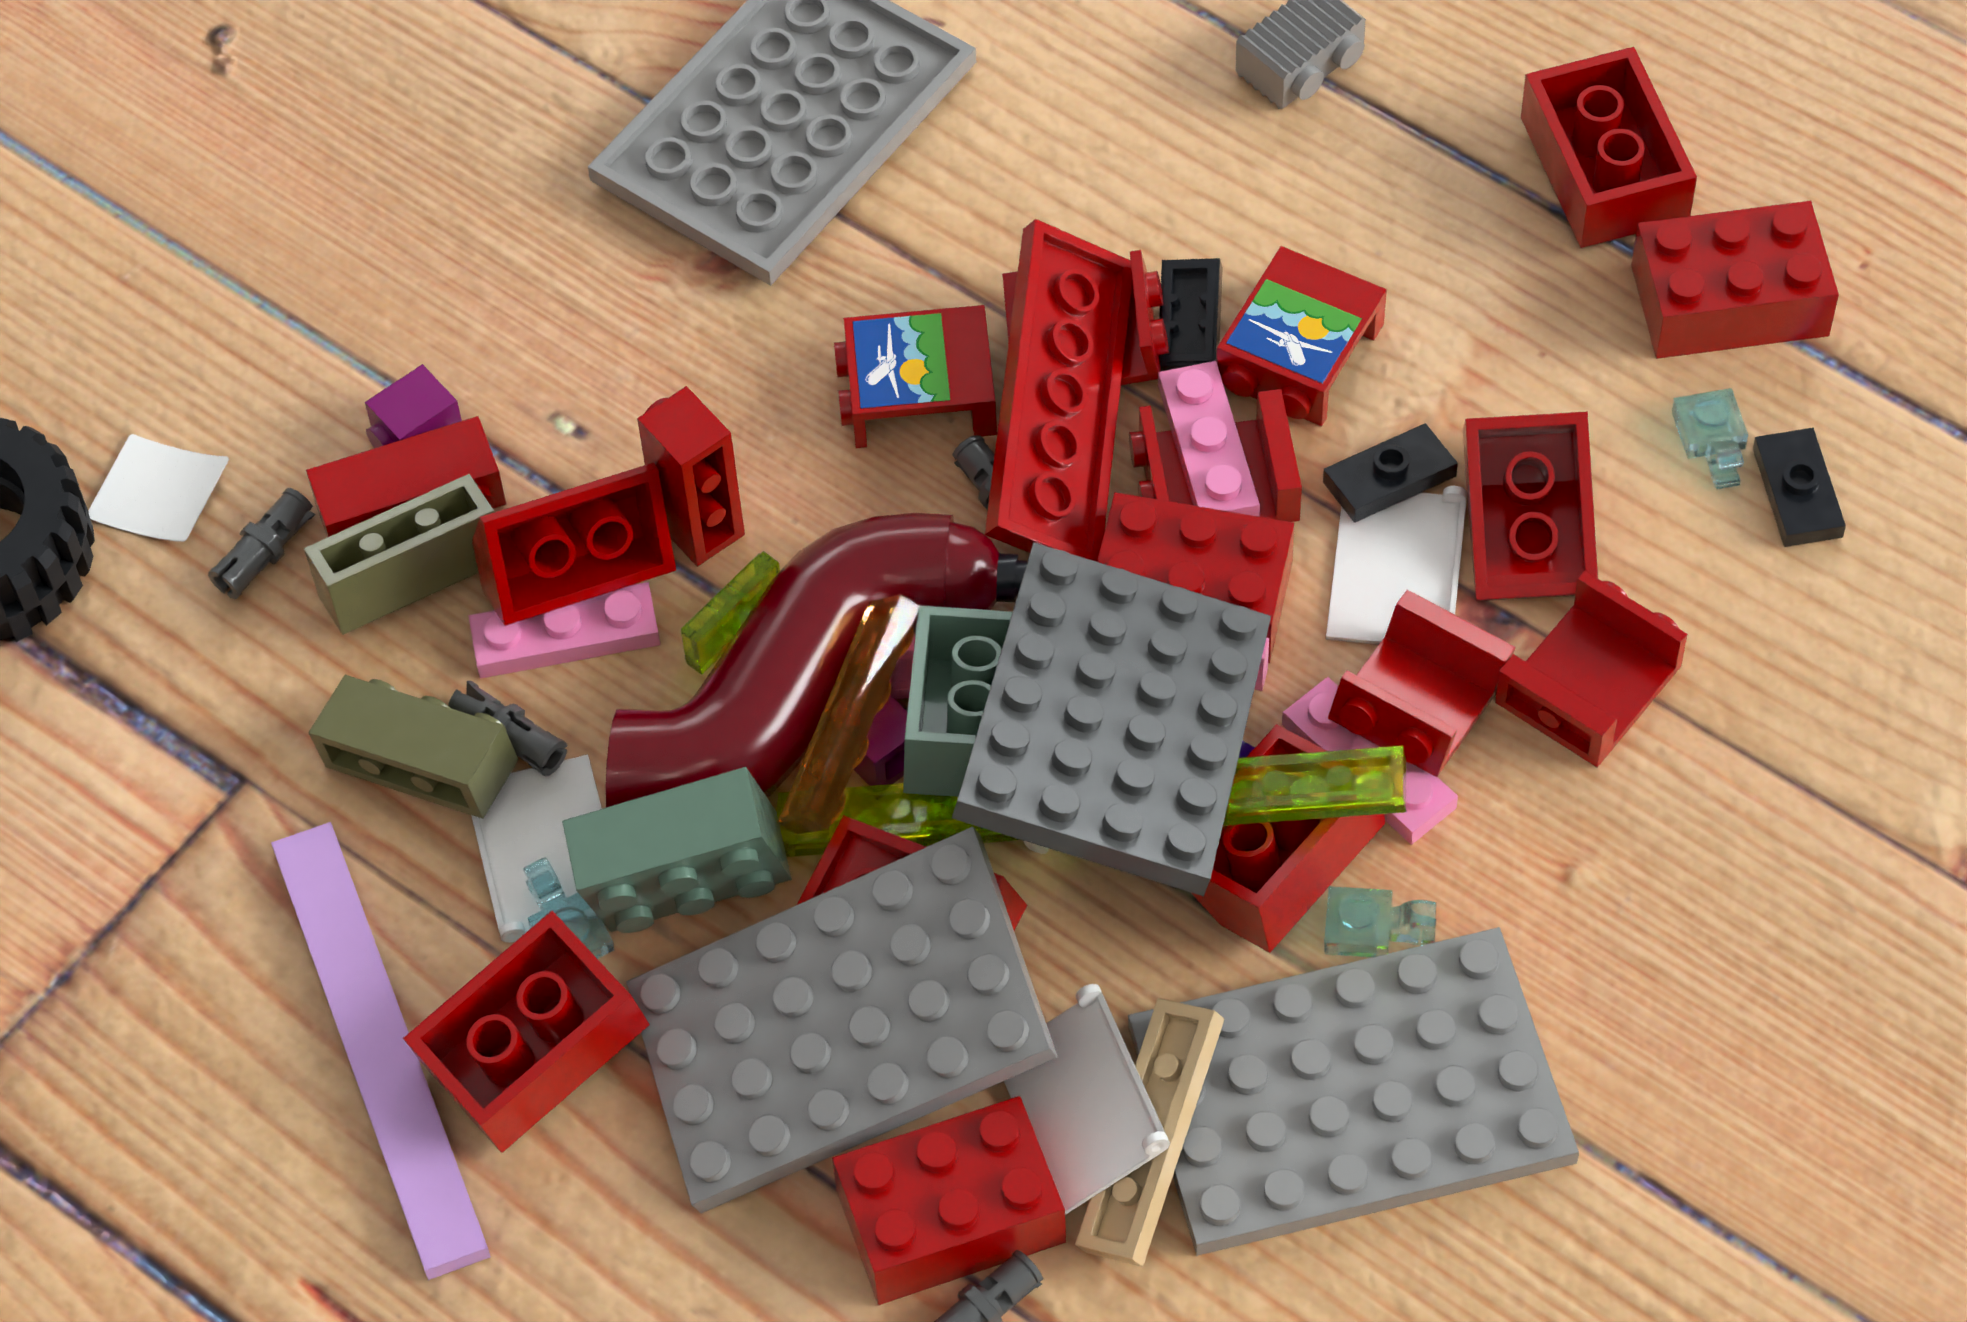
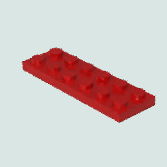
(1060, 394)

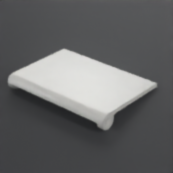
(1394, 551)
(526, 827)
(1089, 1103)

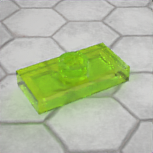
(719, 620)

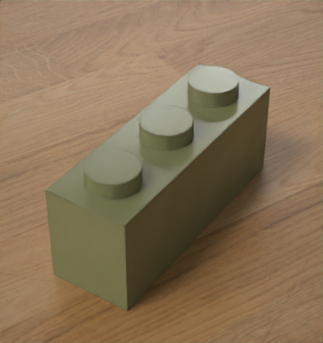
(399, 554)
(414, 745)

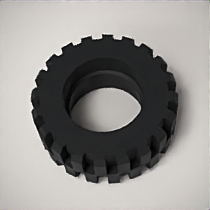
(51, 539)

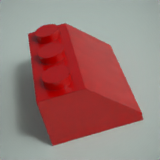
(574, 544)
(1278, 870)

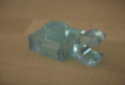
(1714, 429)
(572, 910)
(1365, 922)

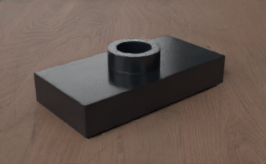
(1191, 311)
(1390, 472)
(1799, 487)

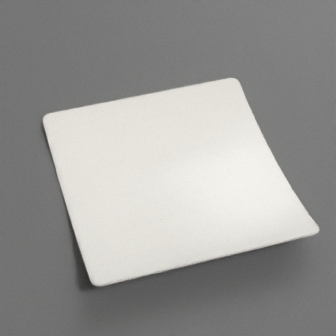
(156, 489)

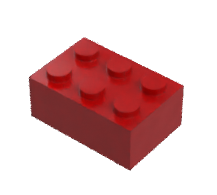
(1607, 146)
(1734, 279)
(1204, 551)
(527, 1031)
(949, 1200)

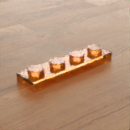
(843, 728)

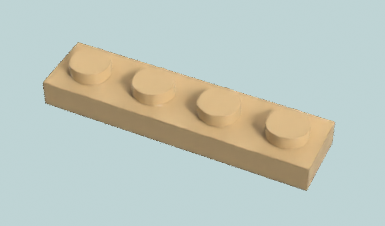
(1173, 1070)

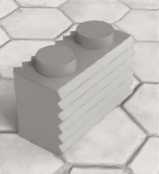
(1299, 47)

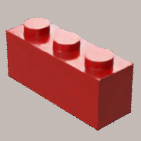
(400, 471)
(694, 473)

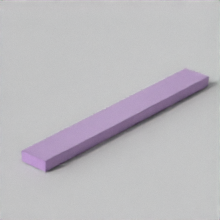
(381, 1060)

